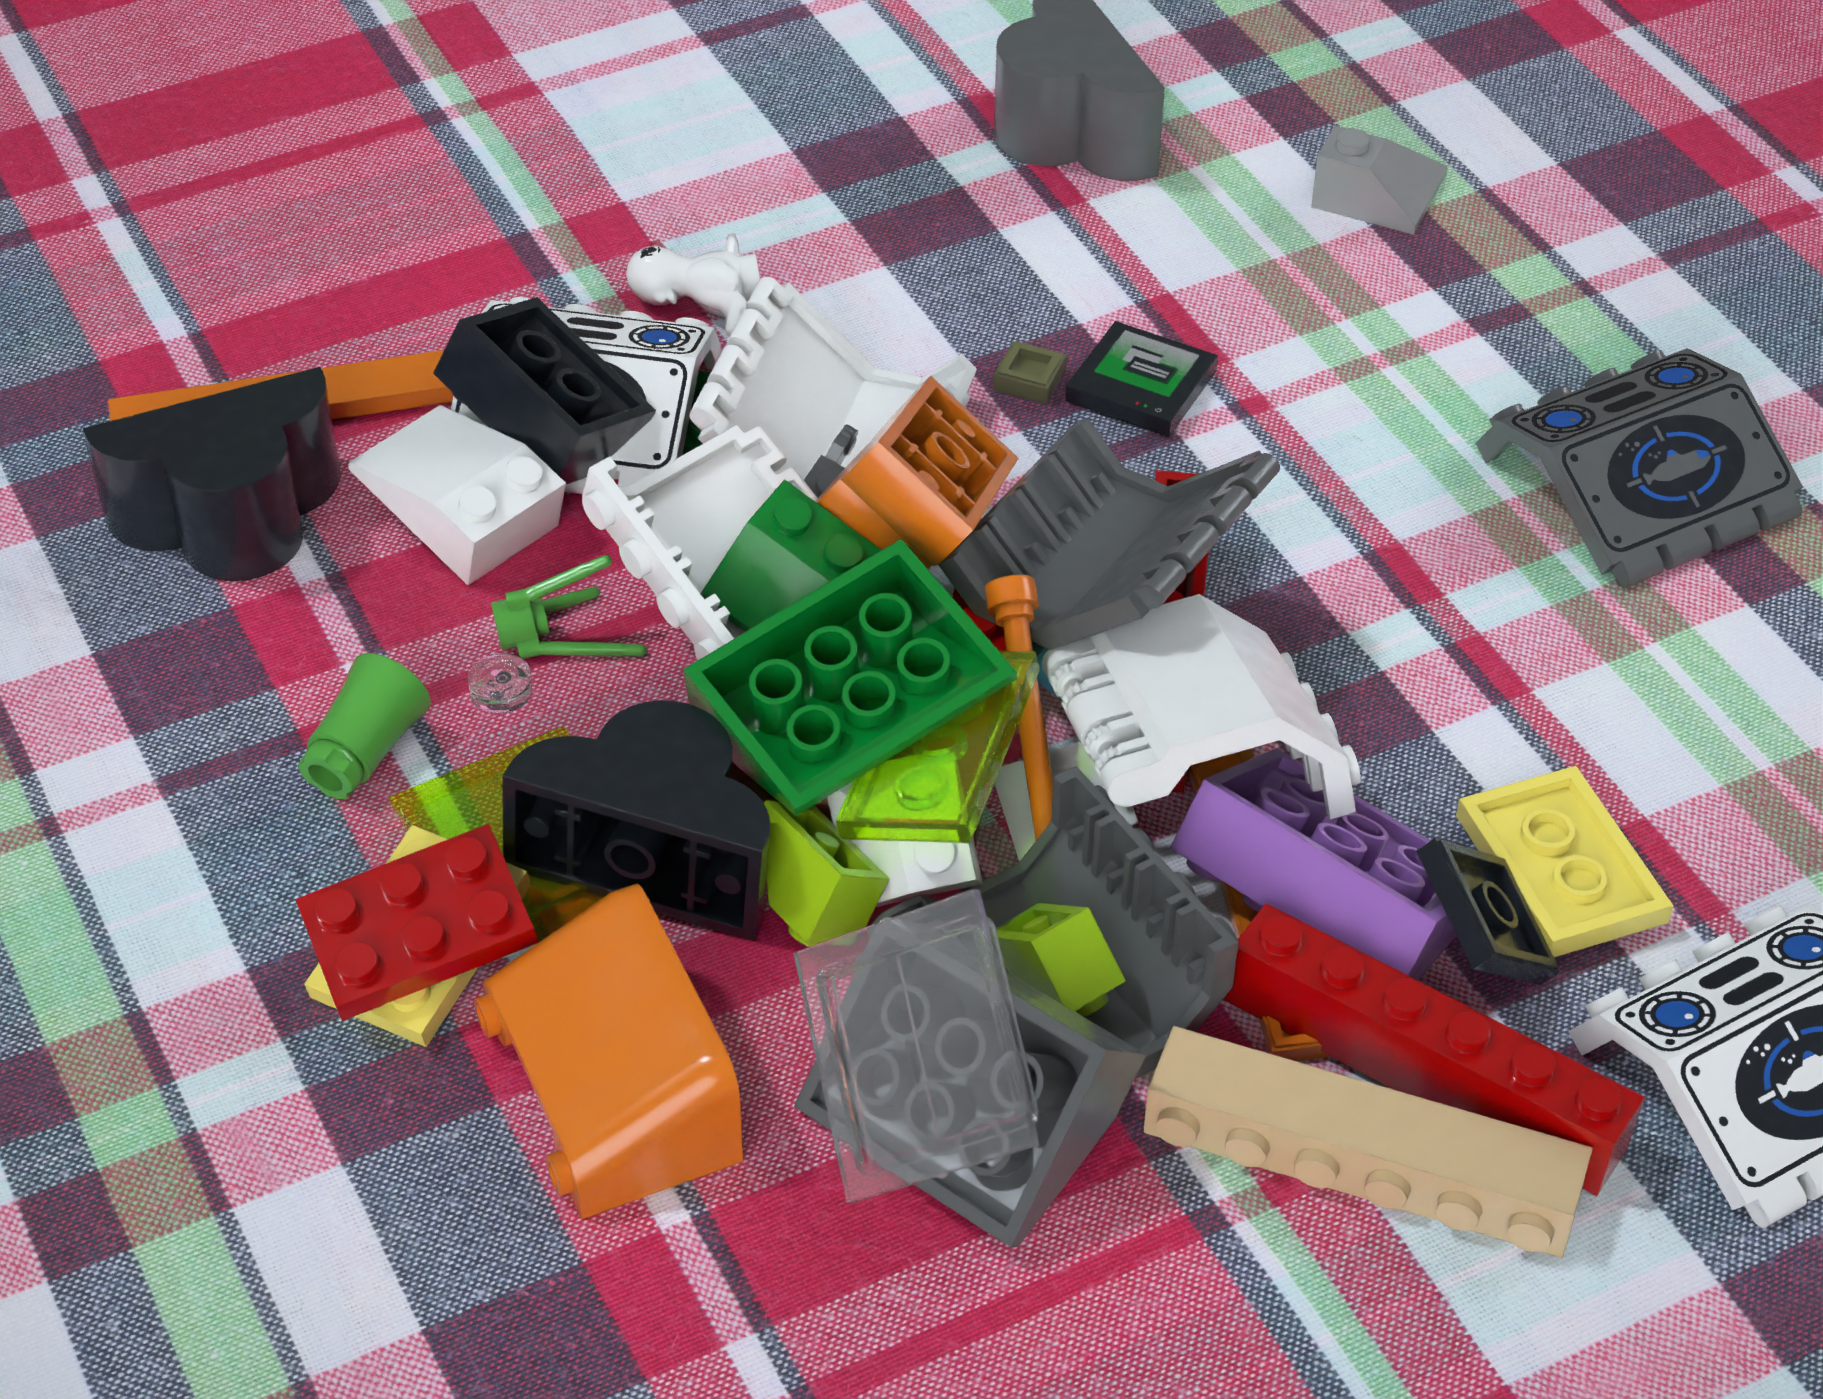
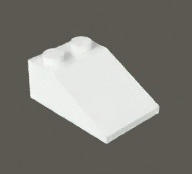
(463, 489)

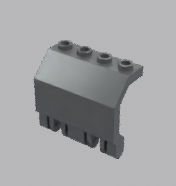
(1161, 935)

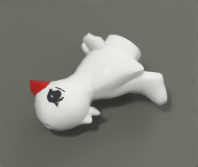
(714, 280)

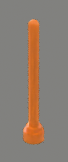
(1013, 605)

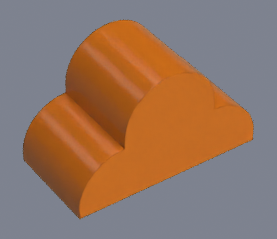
(922, 477)

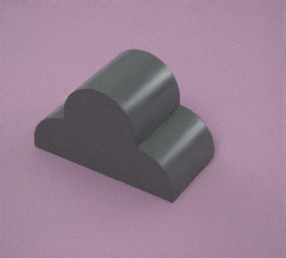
(1076, 94)

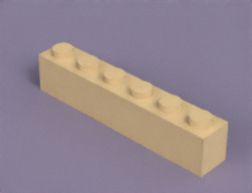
(1367, 1141)

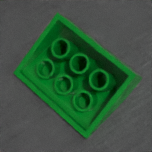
(846, 678)

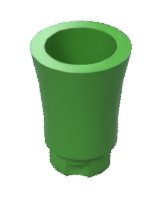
(363, 724)

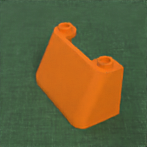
(617, 1056)

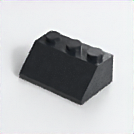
(541, 386)

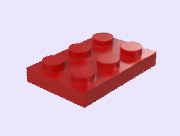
(416, 921)

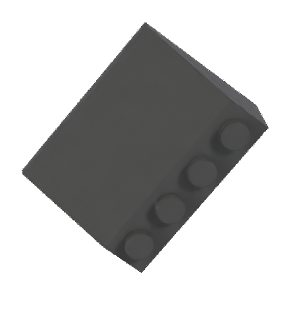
(1078, 1086)

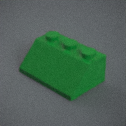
(783, 556)

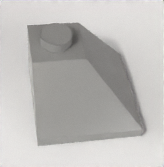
(1374, 180)

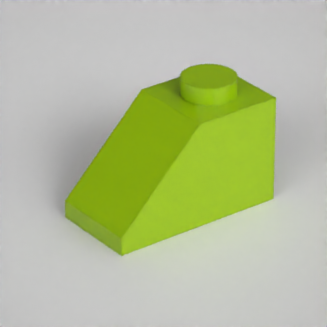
(818, 879)
(1061, 955)

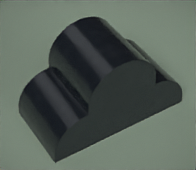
(220, 474)
(647, 810)

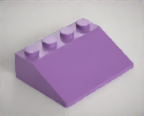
(1341, 875)

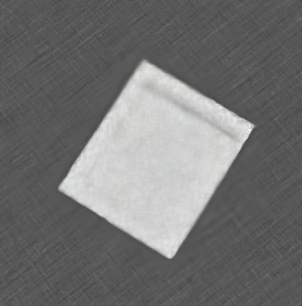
(917, 1047)

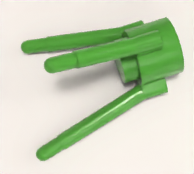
(523, 617)

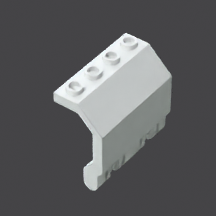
(1190, 690)

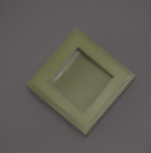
(1029, 372)

